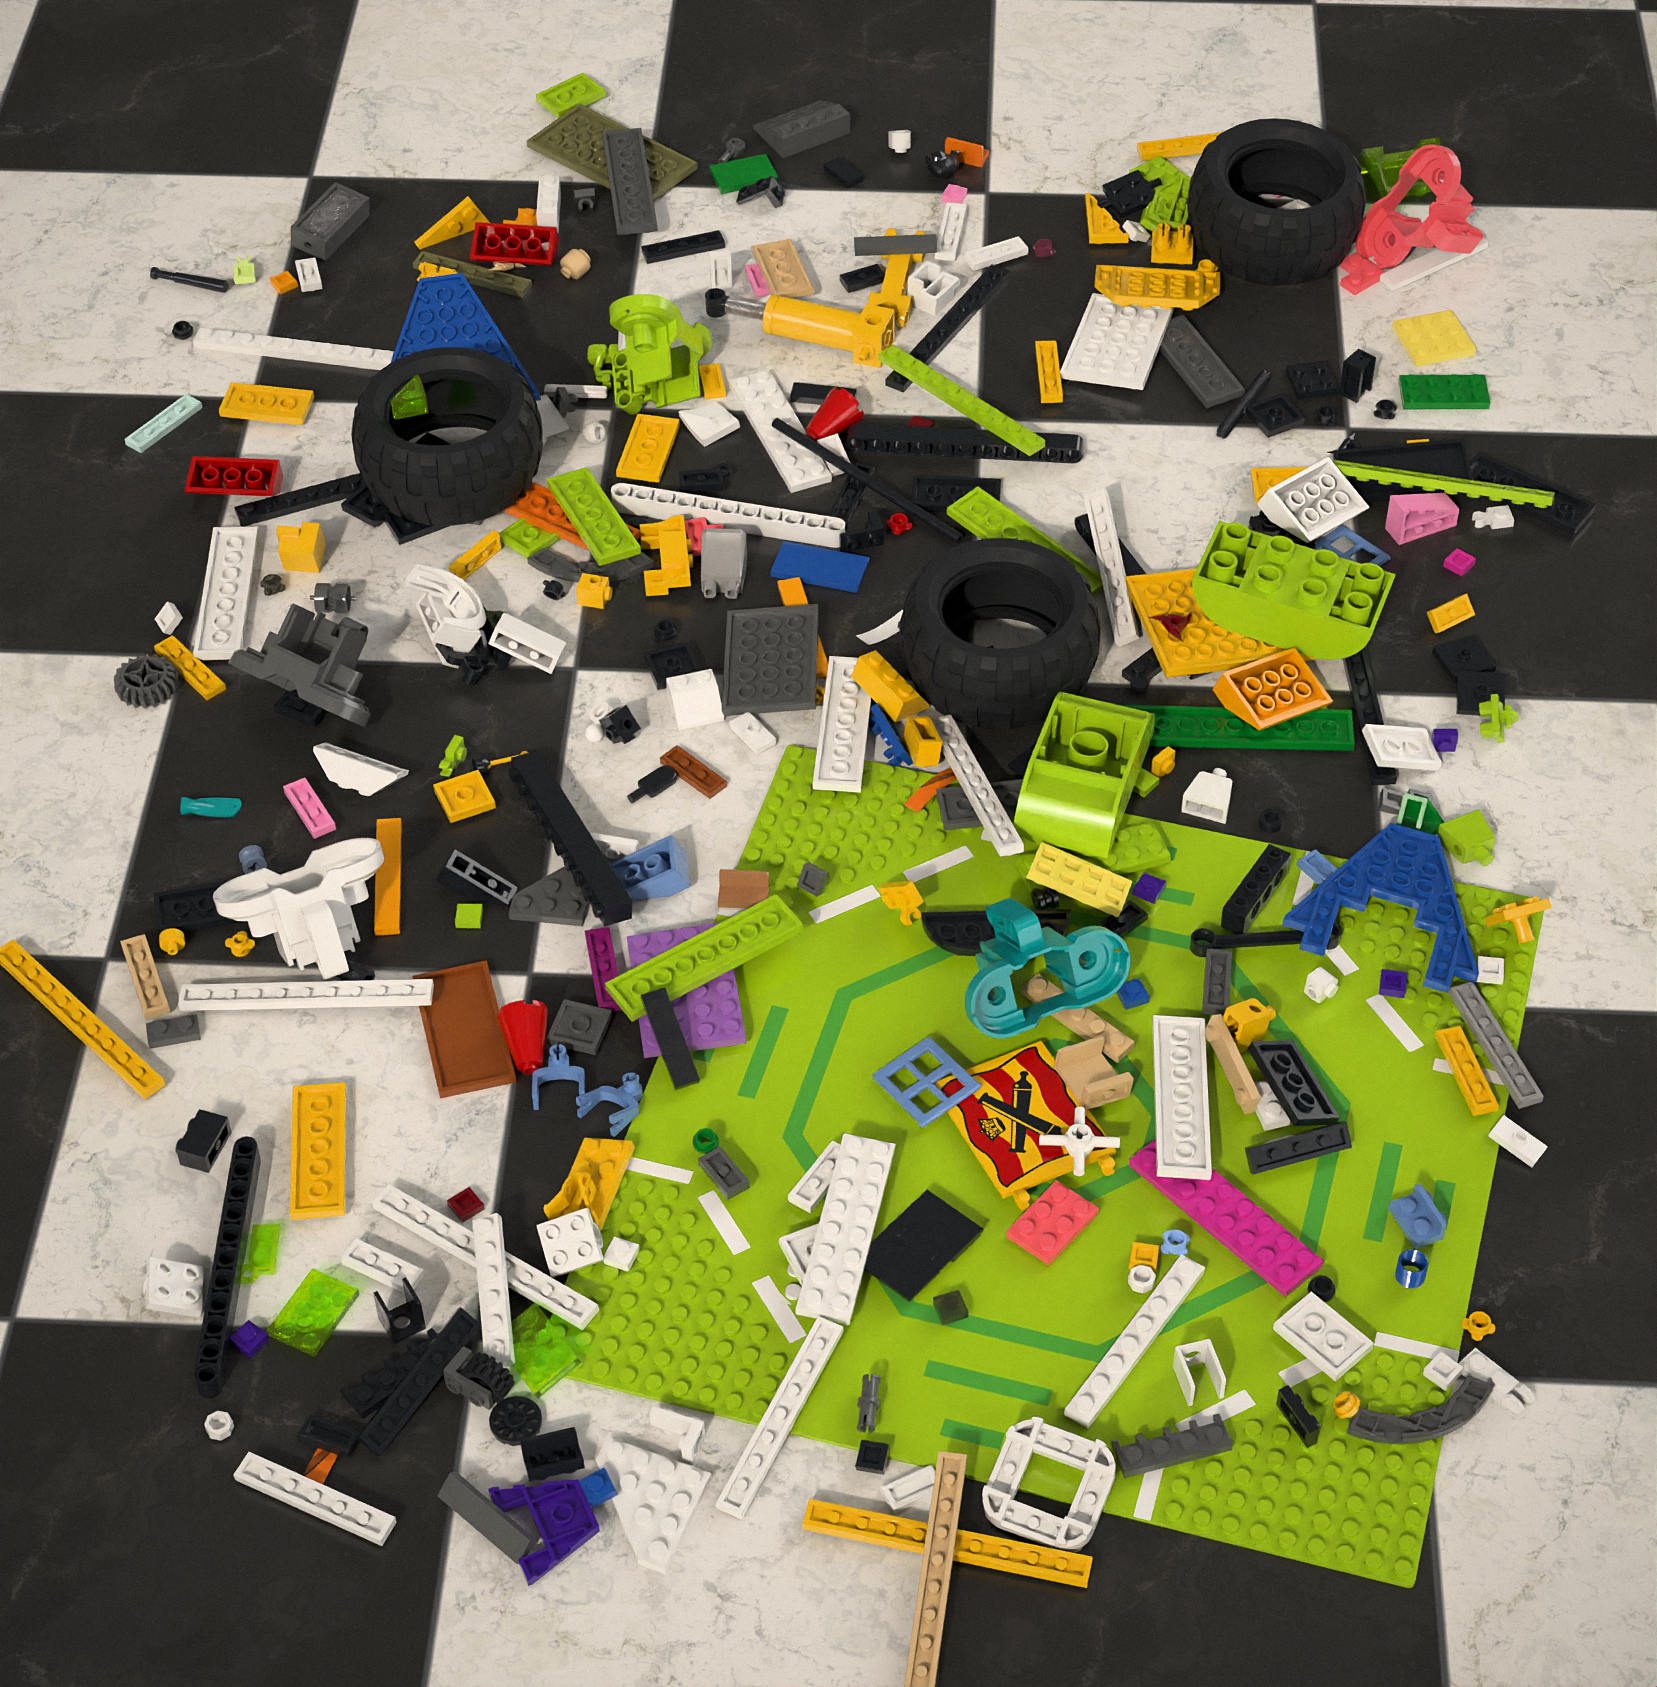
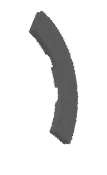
(561, 568)
(1424, 1424)

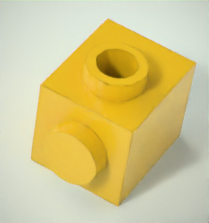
(593, 591)

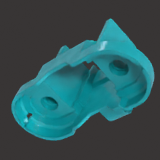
(1081, 961)

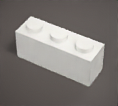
(548, 201)
(527, 643)

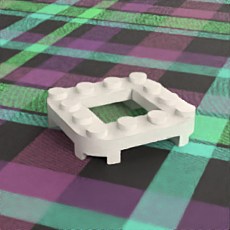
(1036, 1525)

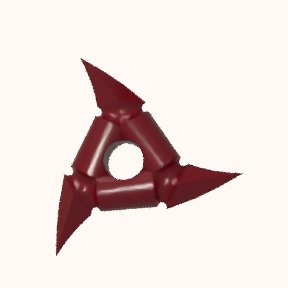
(1169, 621)

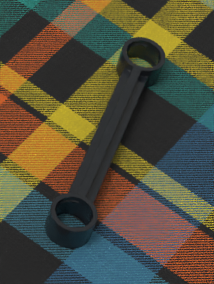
(1252, 939)

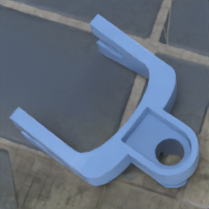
(557, 1069)
(626, 1096)

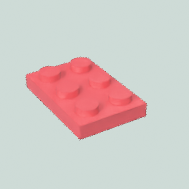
(1052, 1223)

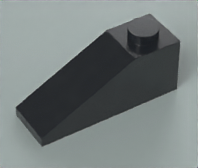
(474, 880)

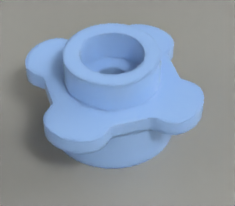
(1177, 1237)

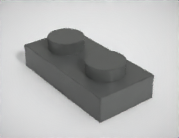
(173, 1031)
(724, 1173)

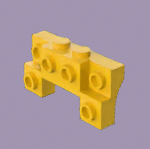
(674, 549)

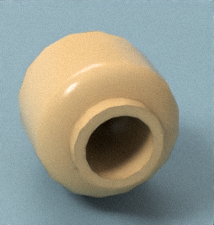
(575, 264)

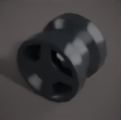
(1044, 898)

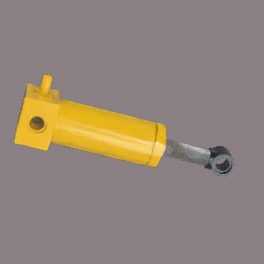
(815, 323)

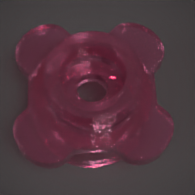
(1043, 248)

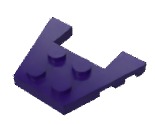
(560, 1517)

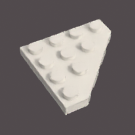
(653, 1499)

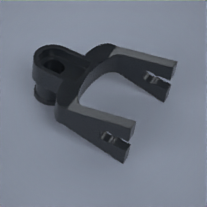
(471, 663)

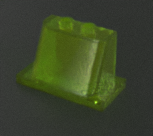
(1385, 168)

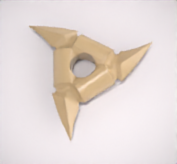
(500, 266)

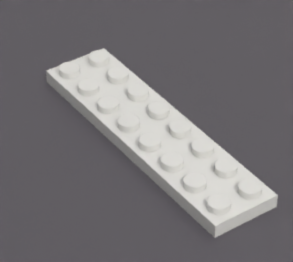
(763, 403)
(226, 592)
(842, 729)
(1181, 1098)
(845, 1229)

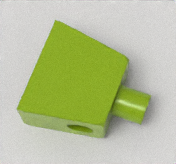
(1468, 838)

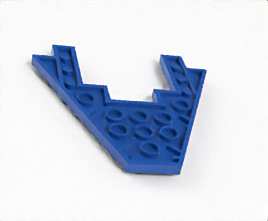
(451, 315)
(1405, 870)

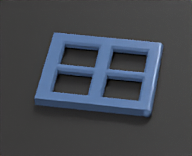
(1324, 543)
(904, 1098)

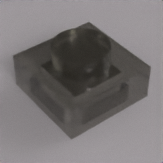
(950, 1307)

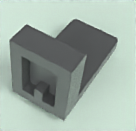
(460, 1384)

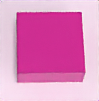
(1459, 562)

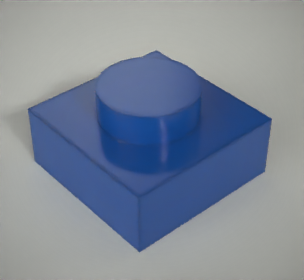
(1133, 994)
(598, 1487)

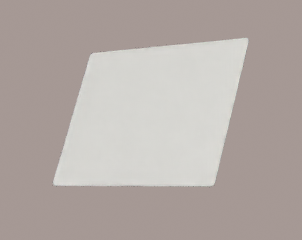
(551, 419)

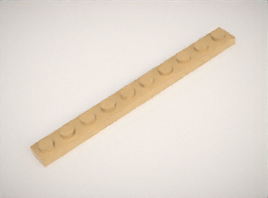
(936, 1570)

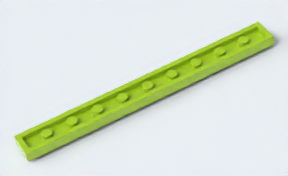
(962, 400)
(1450, 484)

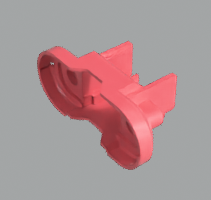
(1391, 235)

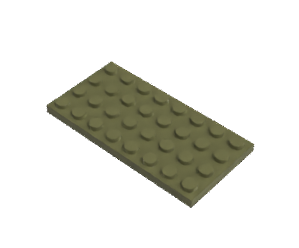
(578, 144)

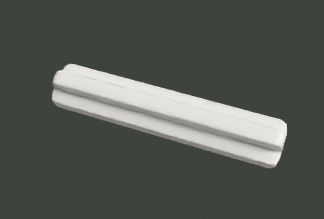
(580, 391)

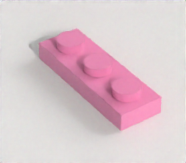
(309, 808)

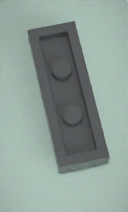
(1216, 981)

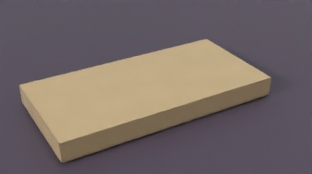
(782, 269)

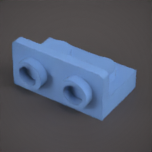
(1419, 1217)

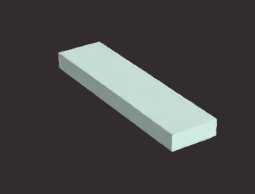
(163, 423)

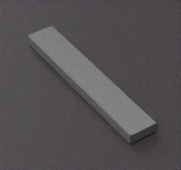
(1495, 1045)

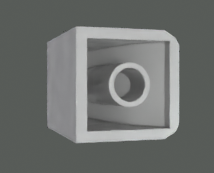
(723, 561)

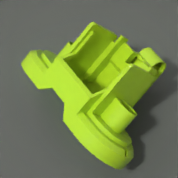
(651, 366)

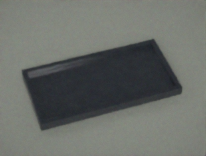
(1433, 457)

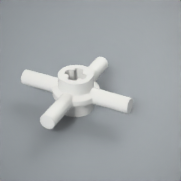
(1079, 1141)

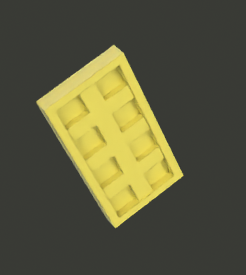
(1079, 879)

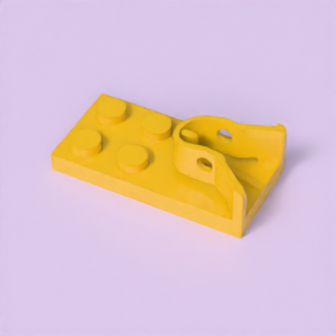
(592, 1179)

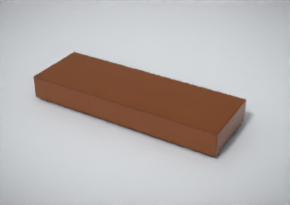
(693, 772)

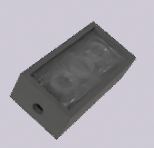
(330, 221)

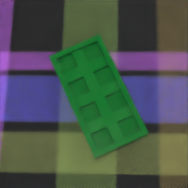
(1444, 392)

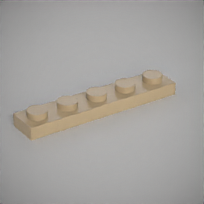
(1080, 1021)

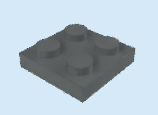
(579, 1027)

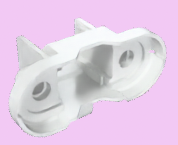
(307, 905)

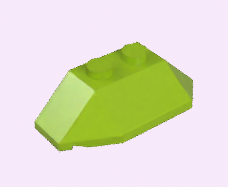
(1171, 203)

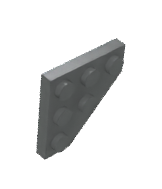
(550, 900)

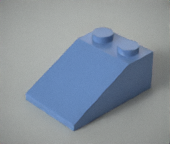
(654, 870)

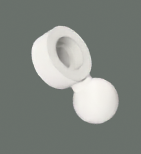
(594, 731)

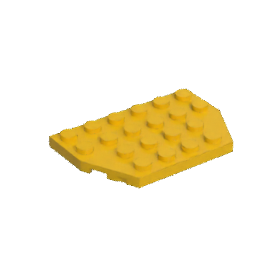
(1157, 286)

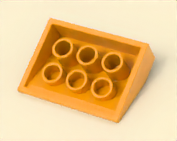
(1271, 690)

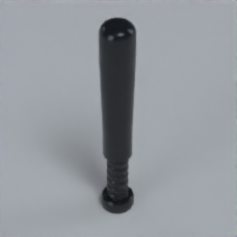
(193, 280)

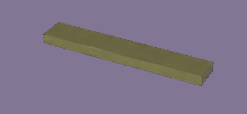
(479, 275)

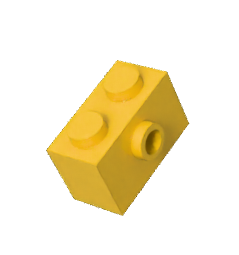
(922, 741)

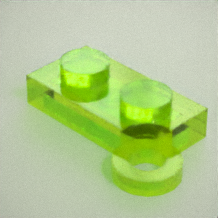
(263, 1252)

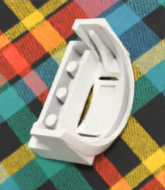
(435, 607)

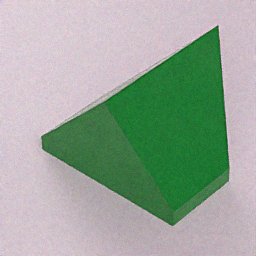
(1419, 814)

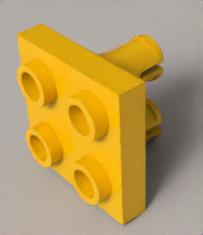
(1172, 245)

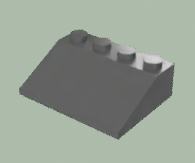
(805, 127)

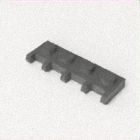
(1172, 1448)

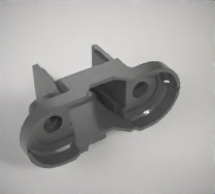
(314, 660)

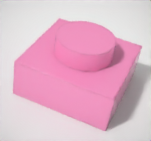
(954, 194)

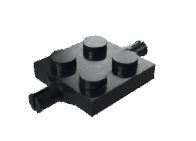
(1129, 193)

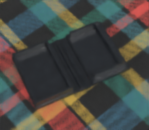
(920, 1245)

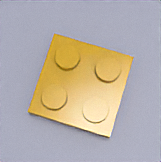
(464, 796)

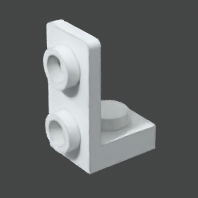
(690, 1428)

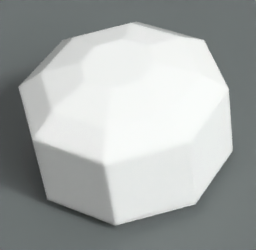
(1141, 1279)
(219, 1425)

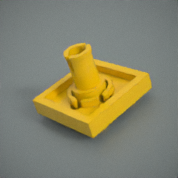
(1519, 914)

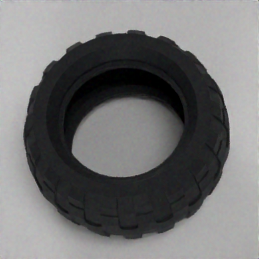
(1280, 160)
(456, 480)
(999, 582)

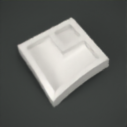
(709, 422)

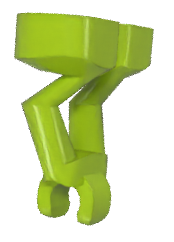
(599, 355)

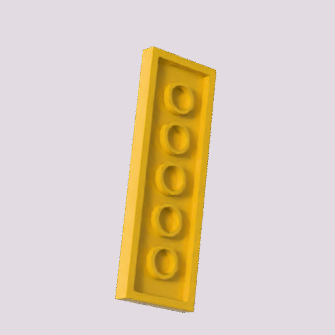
(318, 1151)

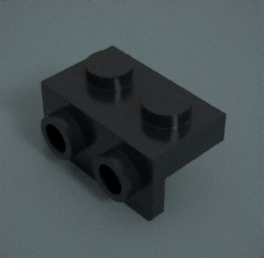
(552, 1454)

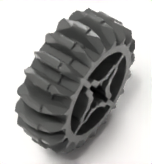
(145, 681)

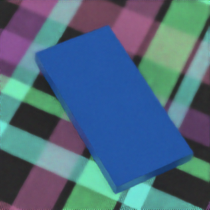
(820, 566)

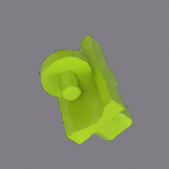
(1494, 709)

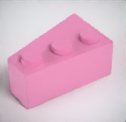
(1419, 515)

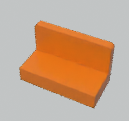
(970, 153)

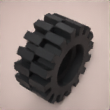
(489, 1375)

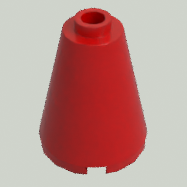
(834, 415)
(525, 1033)

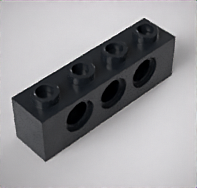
(1255, 890)

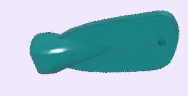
(211, 806)

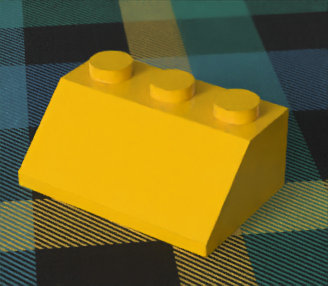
(887, 687)

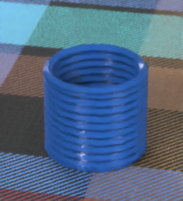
(1408, 1278)

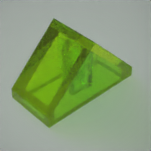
(410, 400)

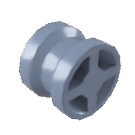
(252, 859)

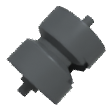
(332, 598)

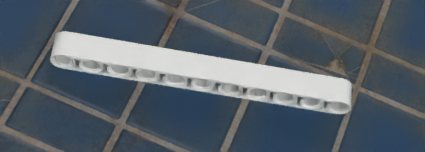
(732, 514)

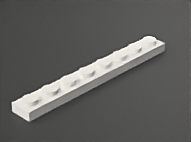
(1111, 567)
(1134, 1341)
(779, 1418)

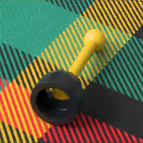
(484, 764)

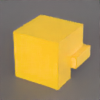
(301, 548)

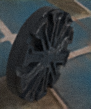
(515, 1420)

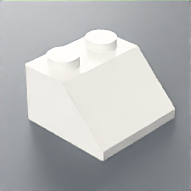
(694, 699)

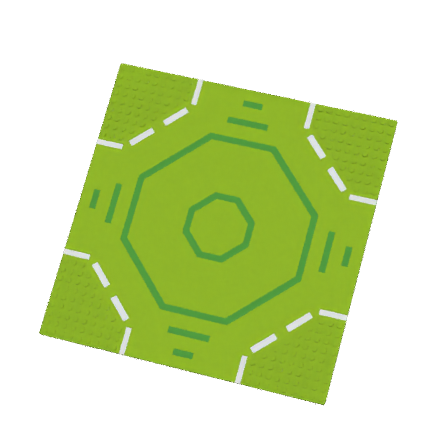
(859, 989)

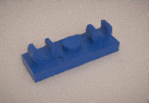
(890, 736)

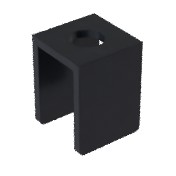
(411, 1309)

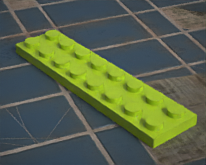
(992, 519)
(706, 955)

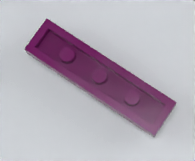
(602, 965)

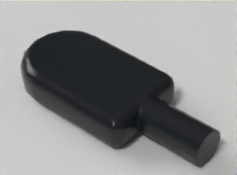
(654, 783)

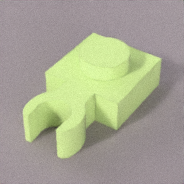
(244, 271)

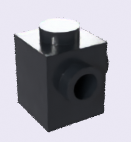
(620, 725)

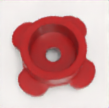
(899, 523)

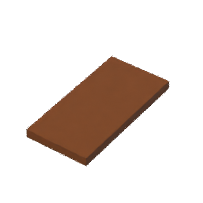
(464, 1031)

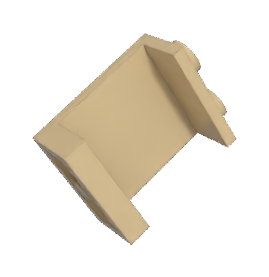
(1090, 1074)

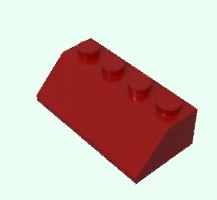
(514, 244)
(234, 476)

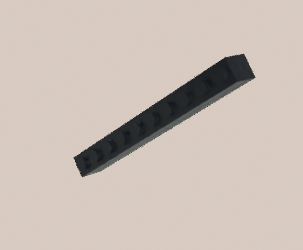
(571, 839)

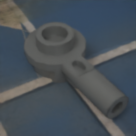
(734, 148)

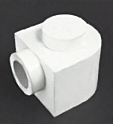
(900, 140)
(1320, 985)

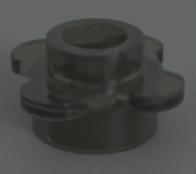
(272, 584)

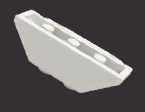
(356, 770)

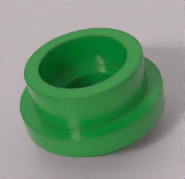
(702, 1136)

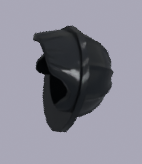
(941, 164)

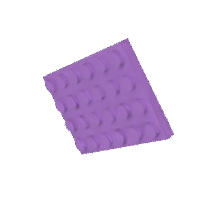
(707, 1014)

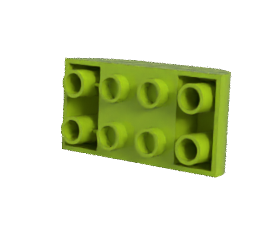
(1289, 592)
(1082, 774)

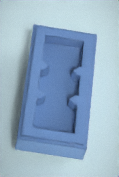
(1316, 867)

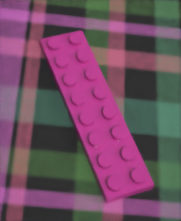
(1235, 1224)

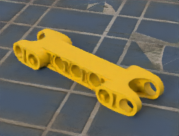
(895, 283)

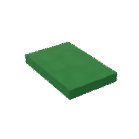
(742, 172)

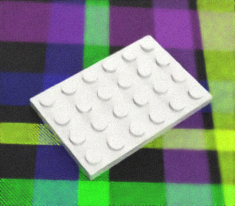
(1116, 343)

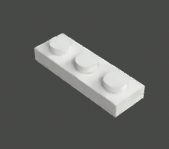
(996, 253)
(816, 1181)
(381, 1265)

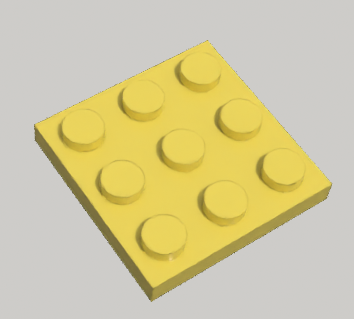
(1433, 338)

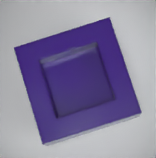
(1444, 740)
(1149, 888)
(1392, 983)
(249, 1339)

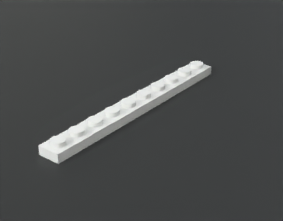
(292, 349)
(977, 788)
(306, 994)
(460, 1243)

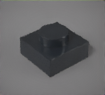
(872, 1457)

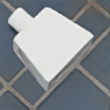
(1209, 796)

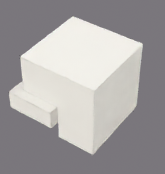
(931, 289)

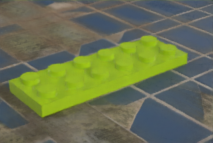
(593, 516)
(1131, 851)

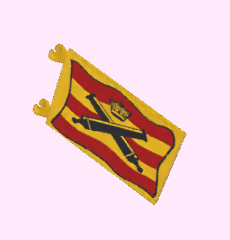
(1005, 1117)

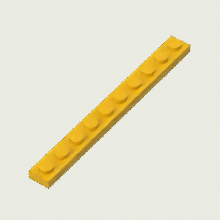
(80, 1020)
(969, 1546)

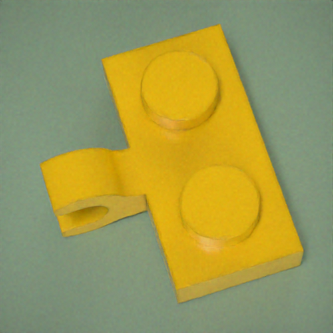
(903, 896)

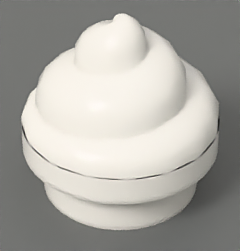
(594, 432)

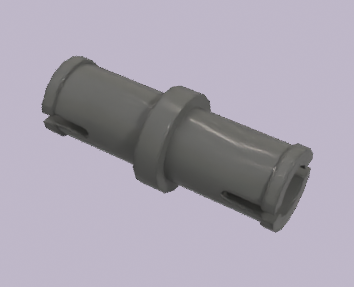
(868, 1403)

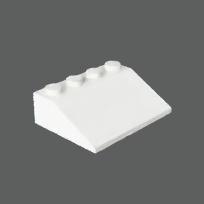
(1312, 501)

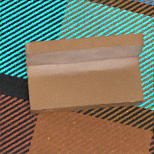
(742, 888)

